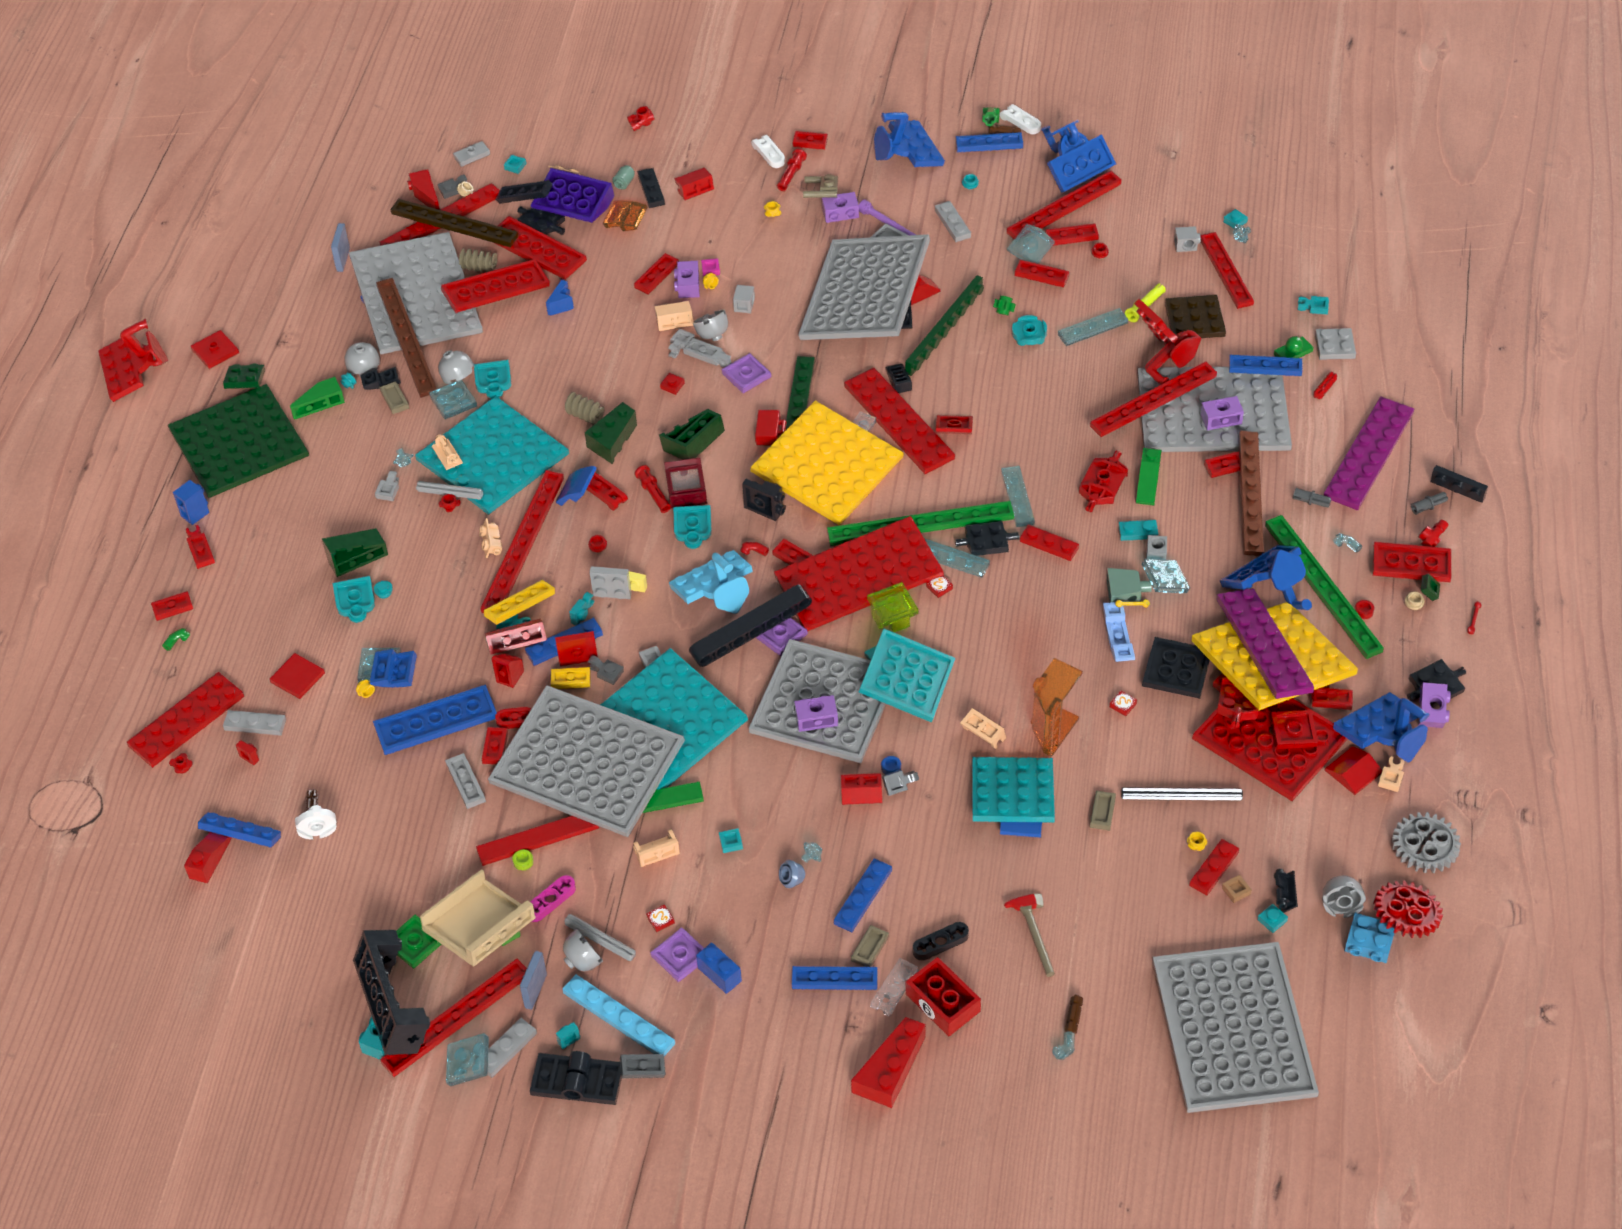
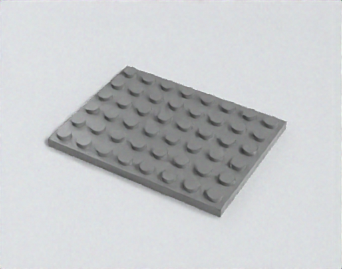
(418, 272)
(864, 287)
(1179, 423)
(586, 760)
(1234, 1027)

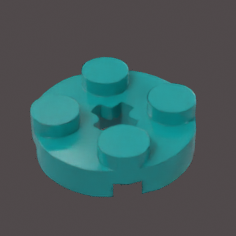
(1035, 336)

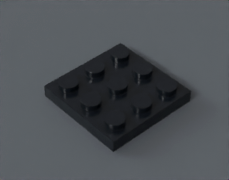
(1176, 668)

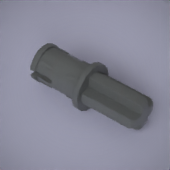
(1311, 497)
(1428, 503)

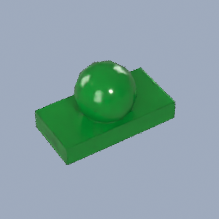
(1294, 348)

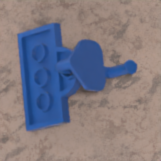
(906, 140)
(1078, 156)
(1279, 564)
(1388, 723)

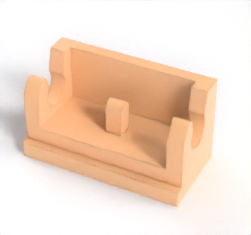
(674, 315)
(983, 727)
(657, 849)

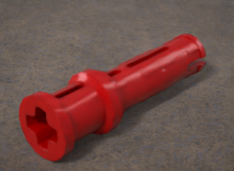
(794, 164)
(649, 483)

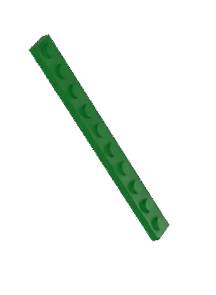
(928, 521)
(1327, 590)

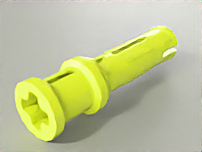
(1148, 299)

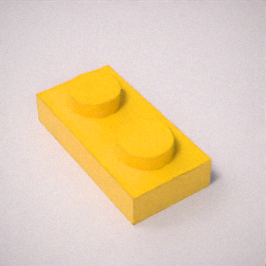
(571, 678)

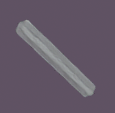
(443, 489)
(600, 937)

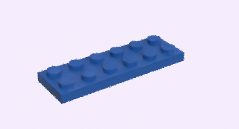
(435, 719)

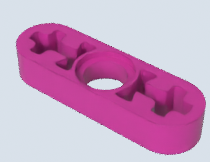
(553, 889)

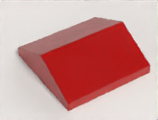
(954, 424)
(1354, 769)

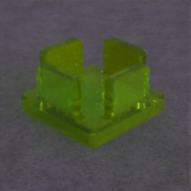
(893, 607)

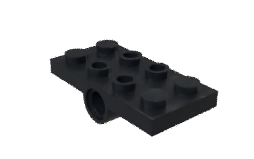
(576, 1078)

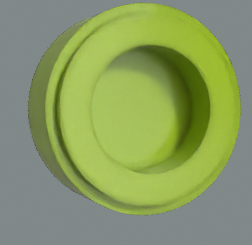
(522, 859)

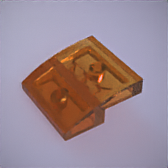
(625, 215)

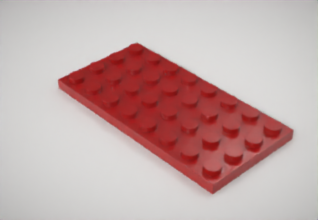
(849, 572)

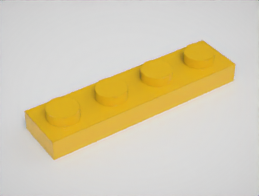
(519, 602)

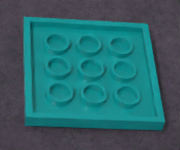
(907, 675)
(1012, 789)

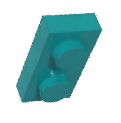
(1137, 529)

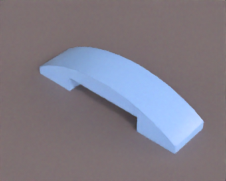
(1117, 632)

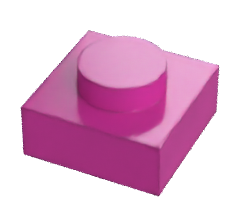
(710, 266)

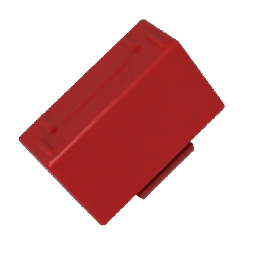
(768, 427)

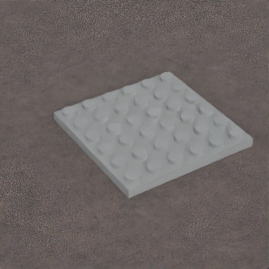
(815, 672)

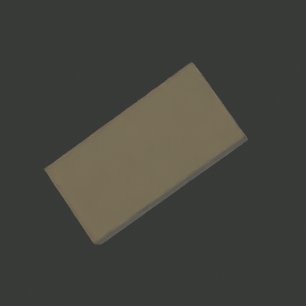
(394, 397)
(1103, 810)
(870, 946)

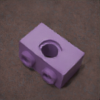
(840, 208)
(688, 279)
(1222, 413)
(1434, 693)
(816, 713)

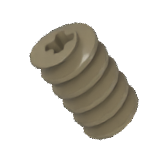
(477, 262)
(584, 409)

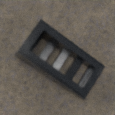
(904, 383)

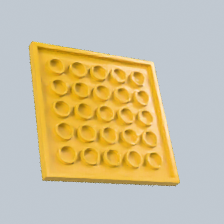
(827, 462)
(1315, 653)

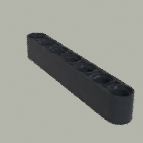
(750, 625)

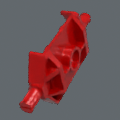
(1099, 490)
(1228, 706)

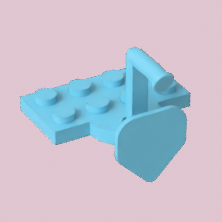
(716, 580)

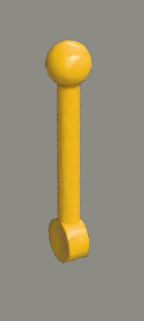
(1145, 603)

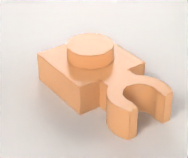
(1392, 775)

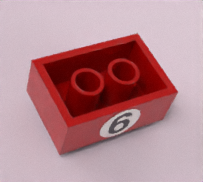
(943, 996)

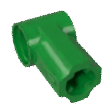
(990, 115)

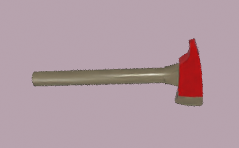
(1025, 905)

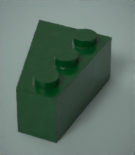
(611, 432)
(693, 437)
(354, 550)

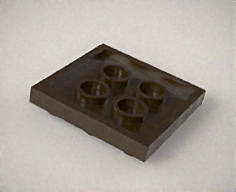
(1197, 314)

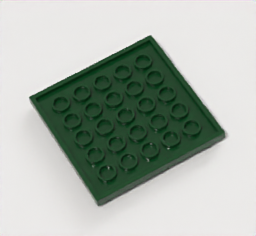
(238, 440)

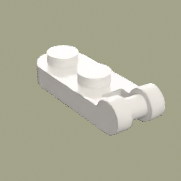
(1021, 119)
(769, 151)

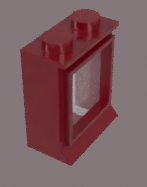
(685, 482)

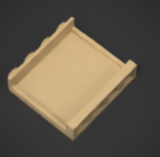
(476, 919)

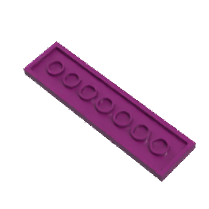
(1369, 453)
(1265, 643)

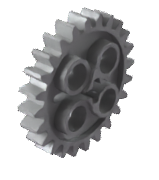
(1440, 852)

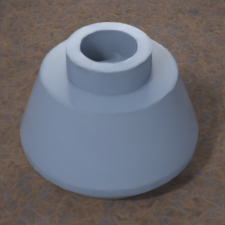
(791, 874)

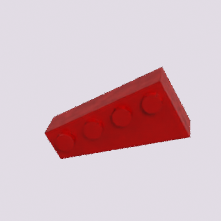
(888, 1067)

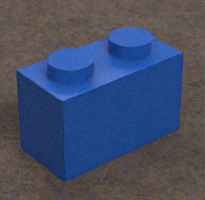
(191, 502)
(719, 968)

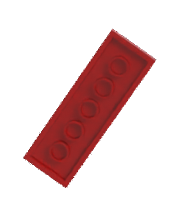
(548, 252)
(495, 285)
(185, 719)

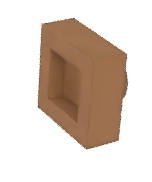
(1236, 888)

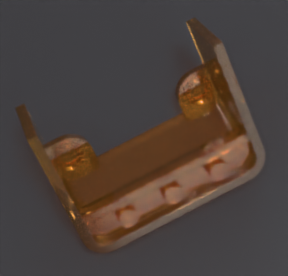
(1049, 720)

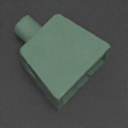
(1125, 585)

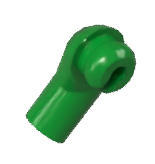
(173, 638)

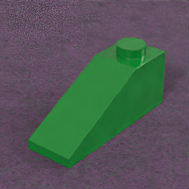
(318, 398)
(1148, 476)

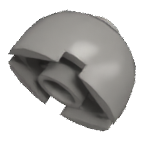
(712, 325)
(361, 358)
(455, 366)
(1343, 896)
(580, 952)

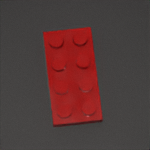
(1411, 561)

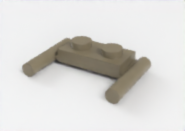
(828, 186)

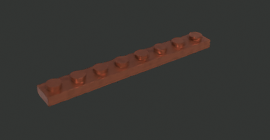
(406, 337)
(1251, 493)

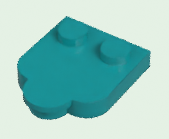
(493, 378)
(692, 525)
(354, 598)

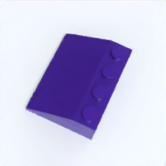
(575, 196)

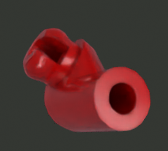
(755, 546)

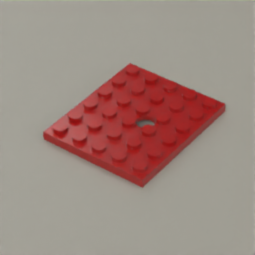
(1255, 749)

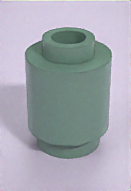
(623, 177)

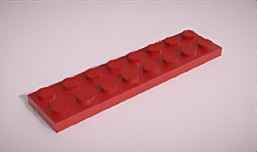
(899, 420)

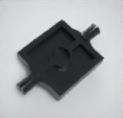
(542, 220)
(987, 538)
(1439, 674)

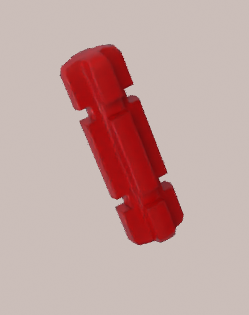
(1325, 385)

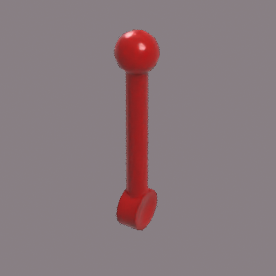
(1471, 629)

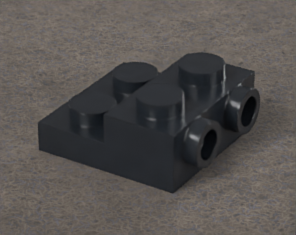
(764, 498)

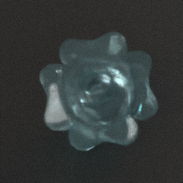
(1241, 233)
(403, 459)
(812, 851)

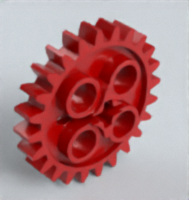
(1408, 909)

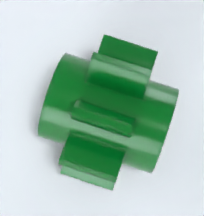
(1004, 305)

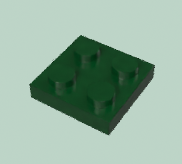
(244, 376)

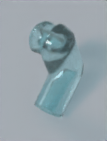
(1349, 540)
(1067, 1048)

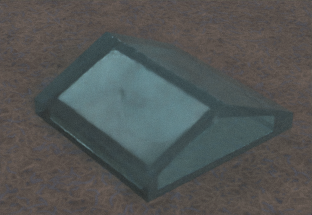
(1031, 244)

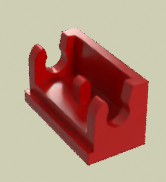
(694, 183)
(861, 788)

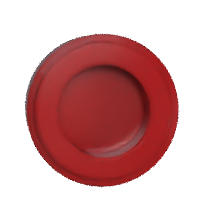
(1364, 609)

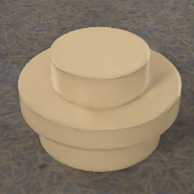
(465, 189)
(1414, 600)

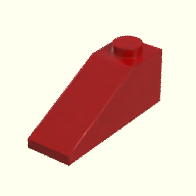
(423, 188)
(206, 857)

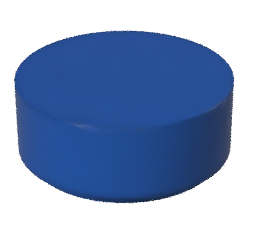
(890, 764)

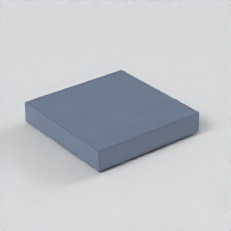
(340, 247)
(533, 980)

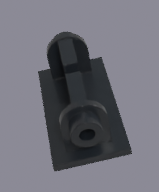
(1286, 890)

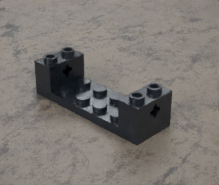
(398, 1029)

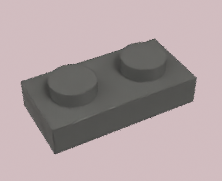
(642, 1066)

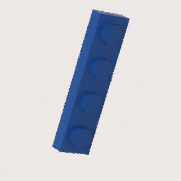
(989, 142)
(1265, 365)
(547, 649)
(238, 829)
(863, 895)
(834, 978)

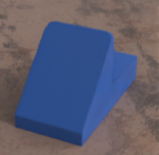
(560, 299)

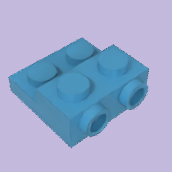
(1369, 938)

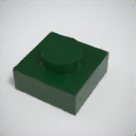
(1430, 587)

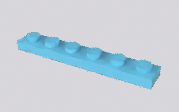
(618, 1016)

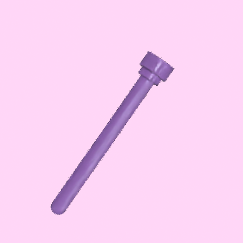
(866, 207)

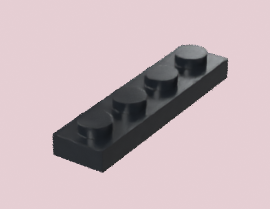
(524, 192)

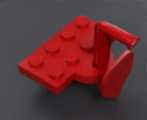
(1177, 347)
(128, 359)

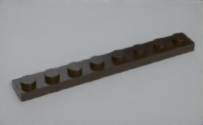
(454, 223)

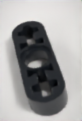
(936, 949)

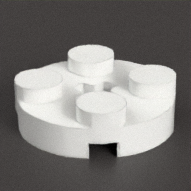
(316, 822)

